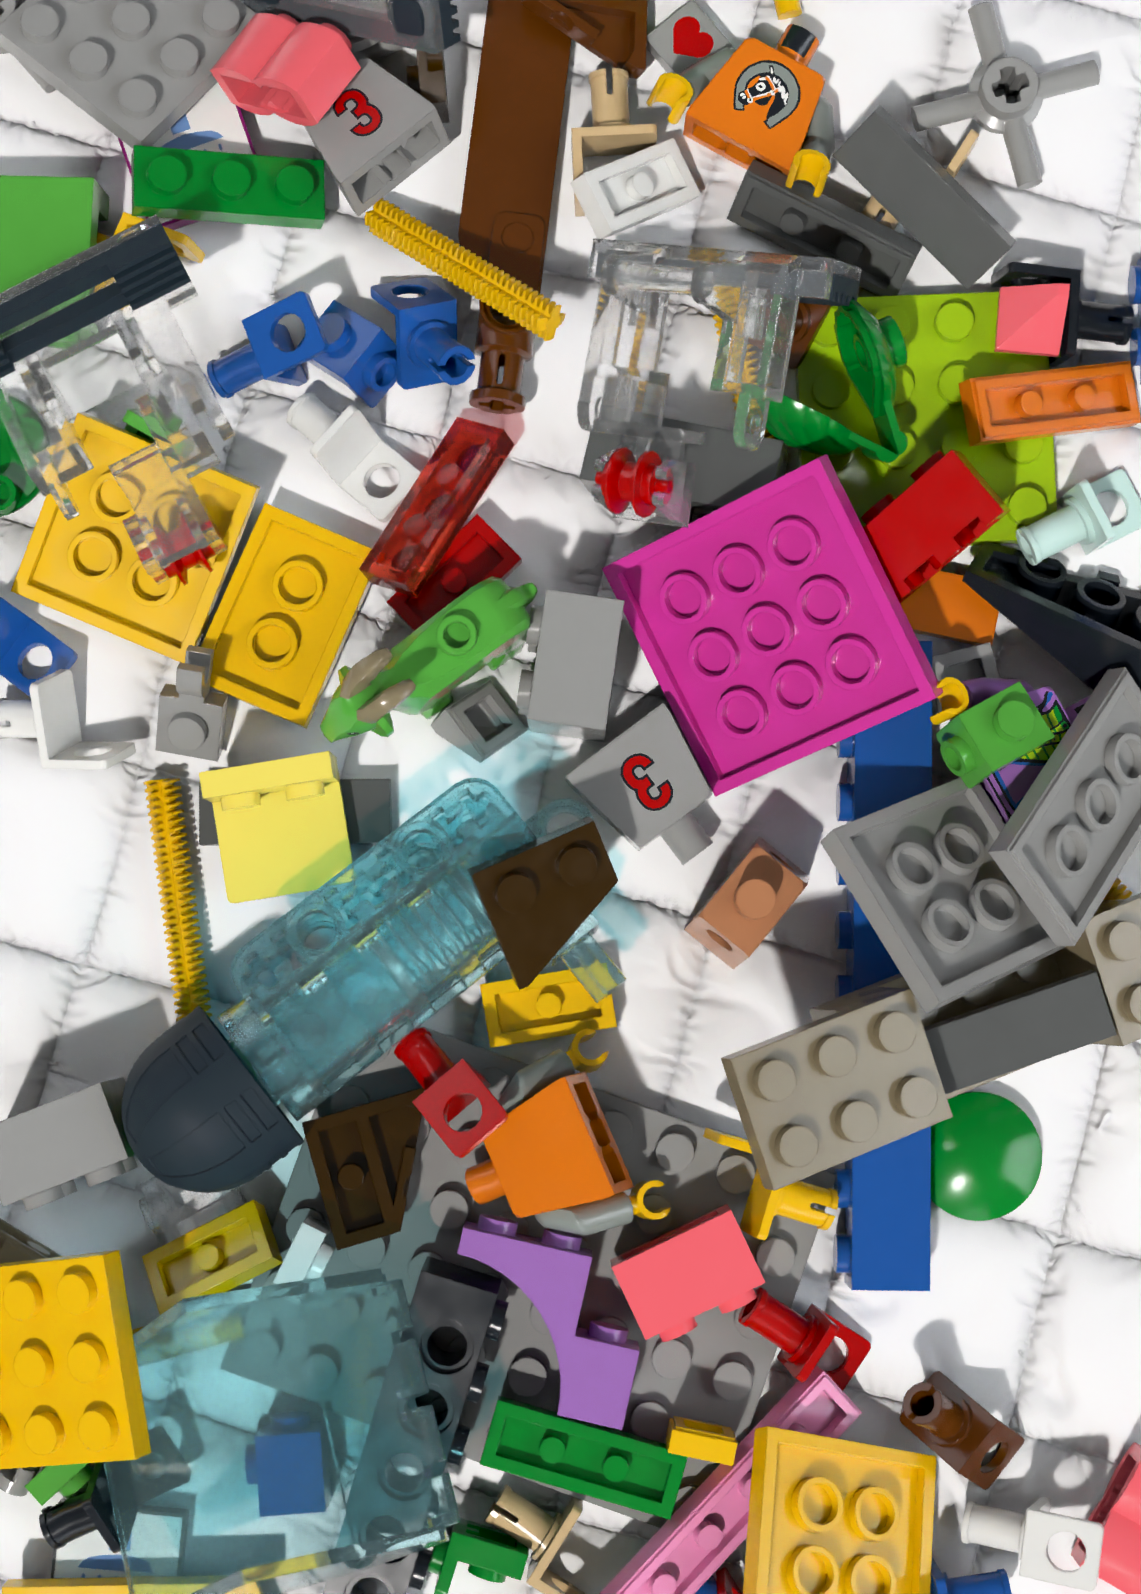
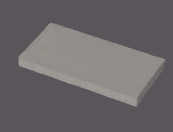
(1079, 813)

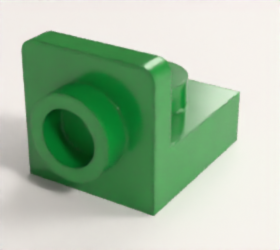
(486, 1550)

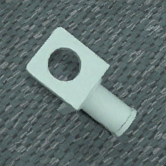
(1081, 520)

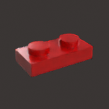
(469, 560)

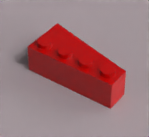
(931, 520)

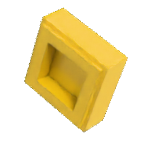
(701, 1440)

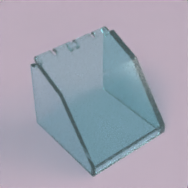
(280, 1441)

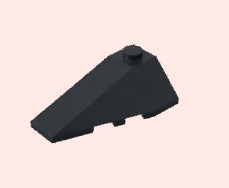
(1074, 618)

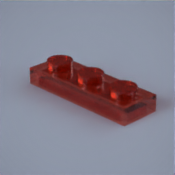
(437, 506)

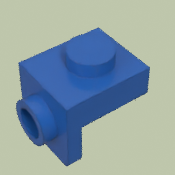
(357, 354)

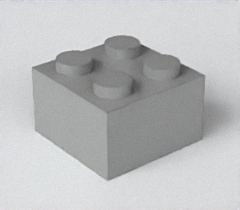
(573, 665)
(62, 1142)

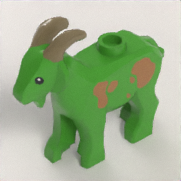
(418, 673)

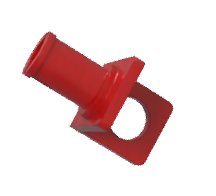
(449, 1091)
(803, 1337)

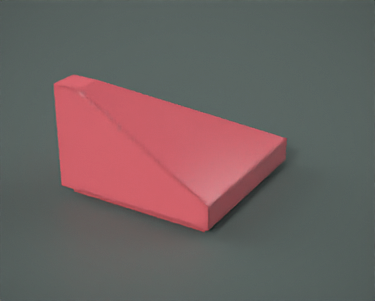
(1031, 319)

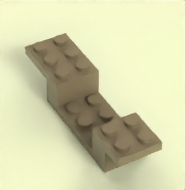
(867, 1066)

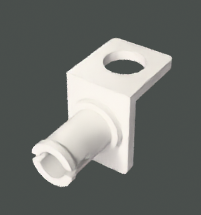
(351, 452)
(55, 723)
(1029, 1537)

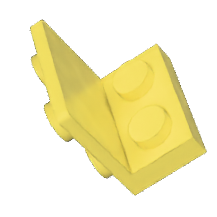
(279, 825)

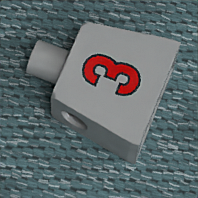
(376, 135)
(647, 786)

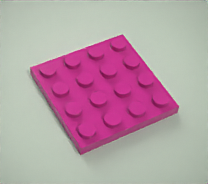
(772, 627)

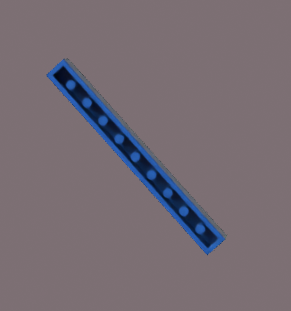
(889, 1187)

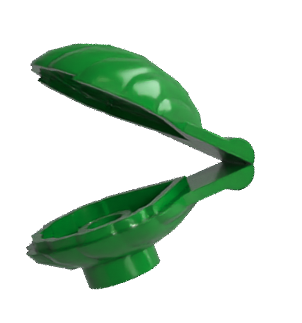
(870, 354)

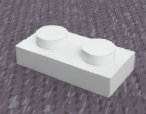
(635, 188)

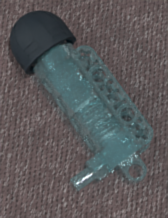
(208, 1106)

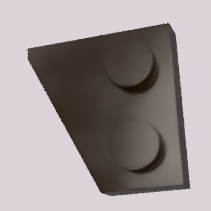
(543, 894)
(365, 1165)

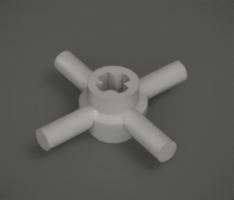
(1016, 79)

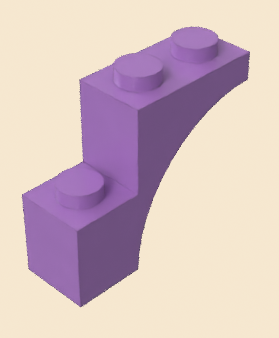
(553, 1272)

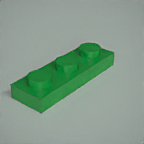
(227, 187)
(583, 1457)

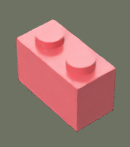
(688, 1274)

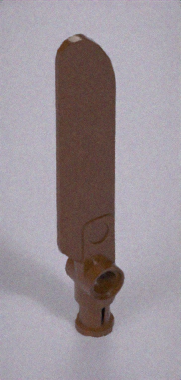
(512, 179)

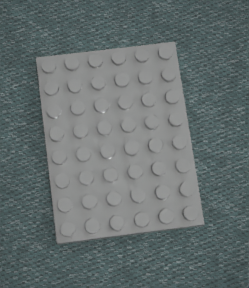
(700, 1376)

